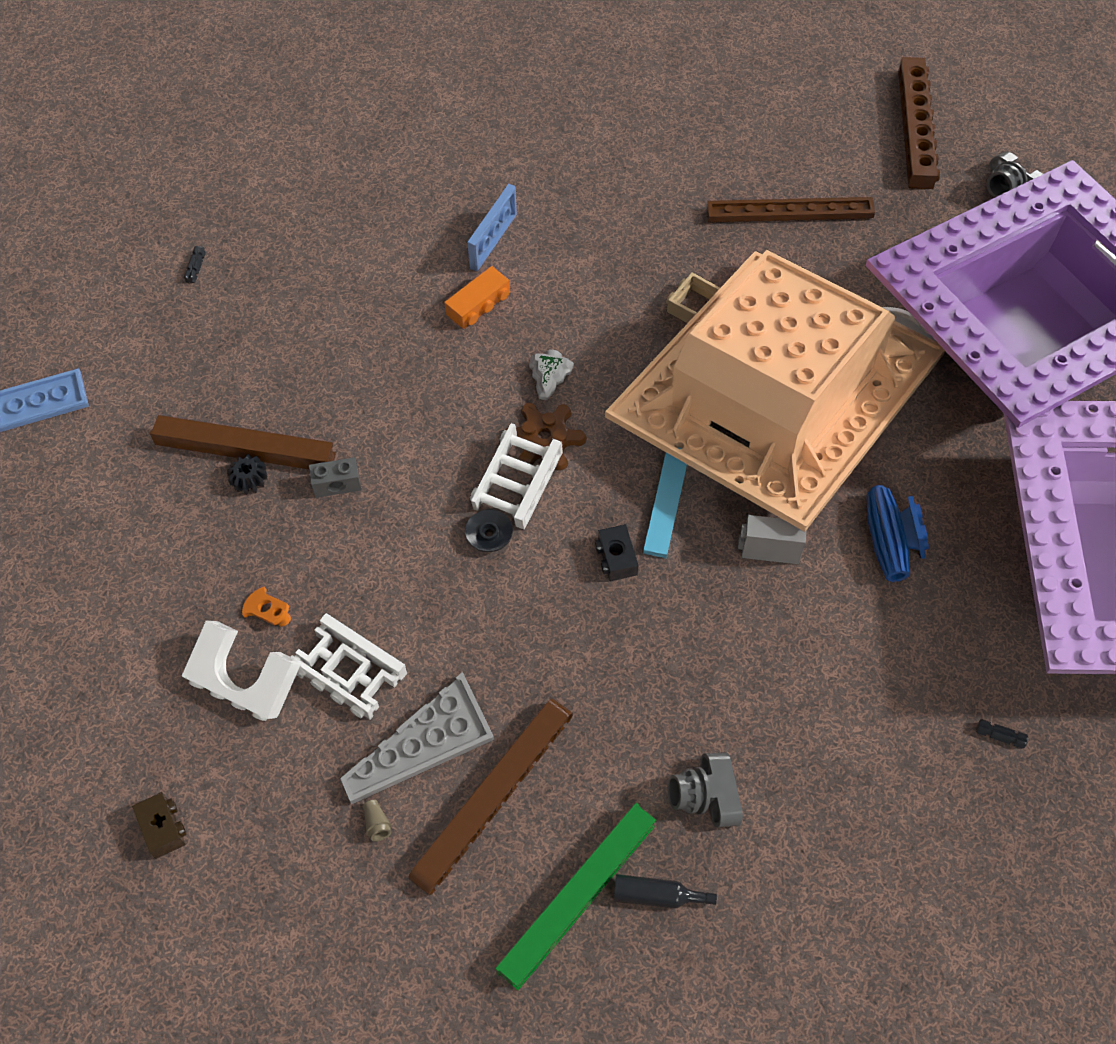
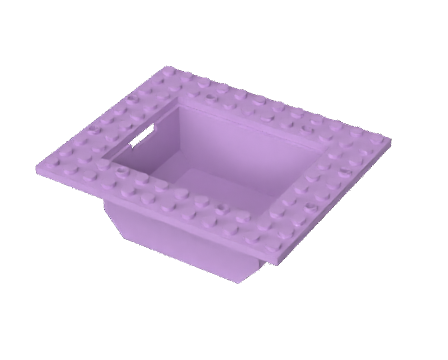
(1070, 531)

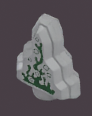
(548, 371)

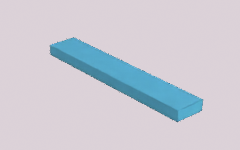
(665, 507)

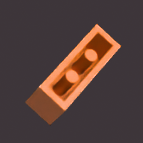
(477, 297)

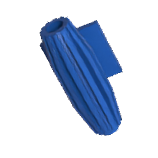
(895, 532)

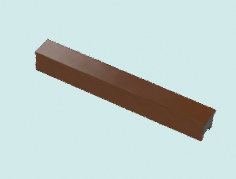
(239, 442)

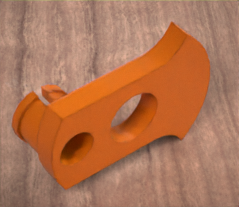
(277, 613)

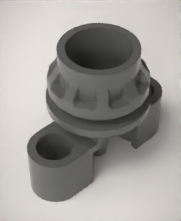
(1008, 174)
(708, 787)

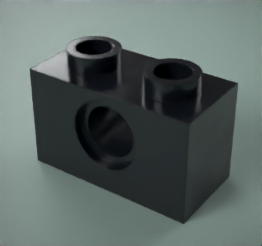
(616, 540)

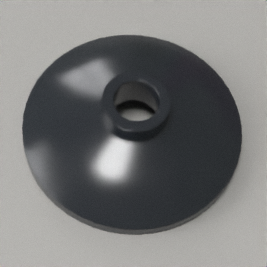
(489, 521)

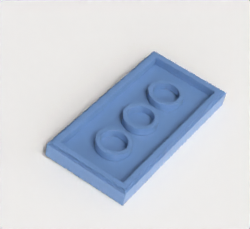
(492, 227)
(42, 399)

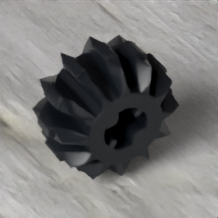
(247, 474)

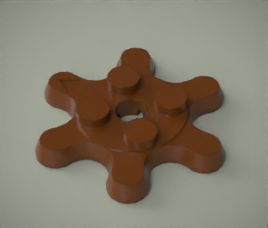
(552, 423)

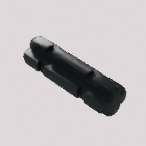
(194, 264)
(1002, 733)

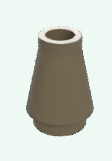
(376, 822)

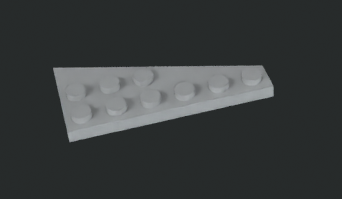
(427, 739)

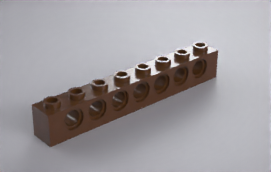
(917, 123)

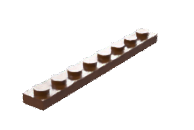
(790, 209)

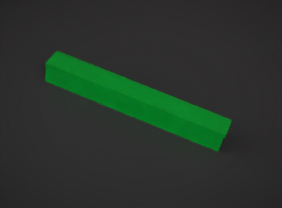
(575, 897)

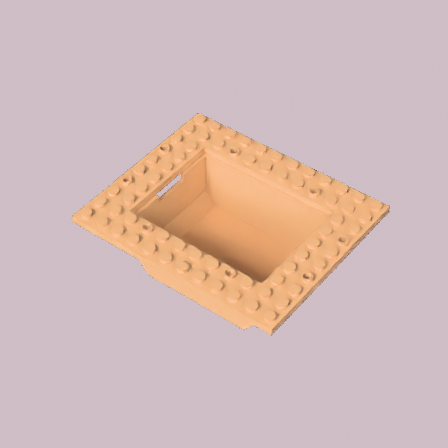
(789, 372)

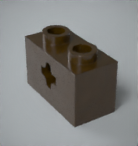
(149, 814)

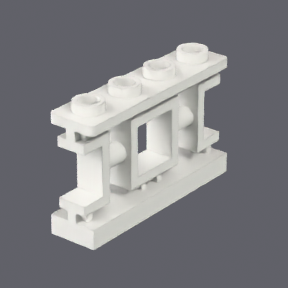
(357, 649)

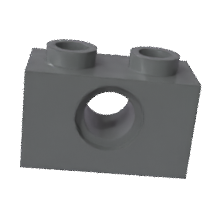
(335, 477)

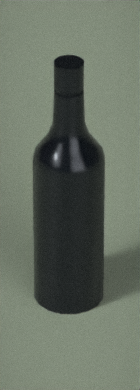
(657, 892)

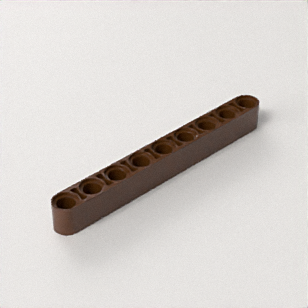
(488, 797)

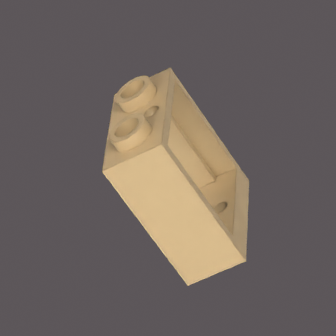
(693, 283)

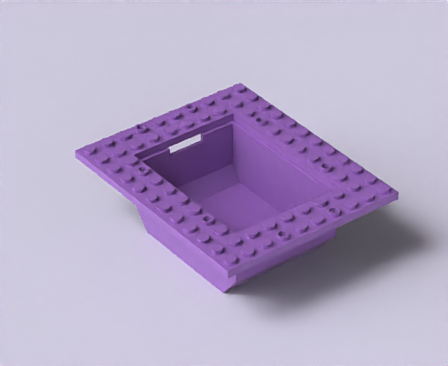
(1018, 290)

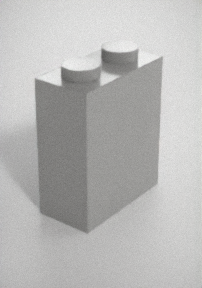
(771, 540)

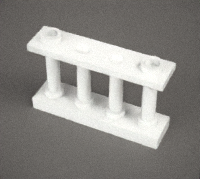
(530, 493)

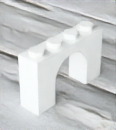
(208, 670)

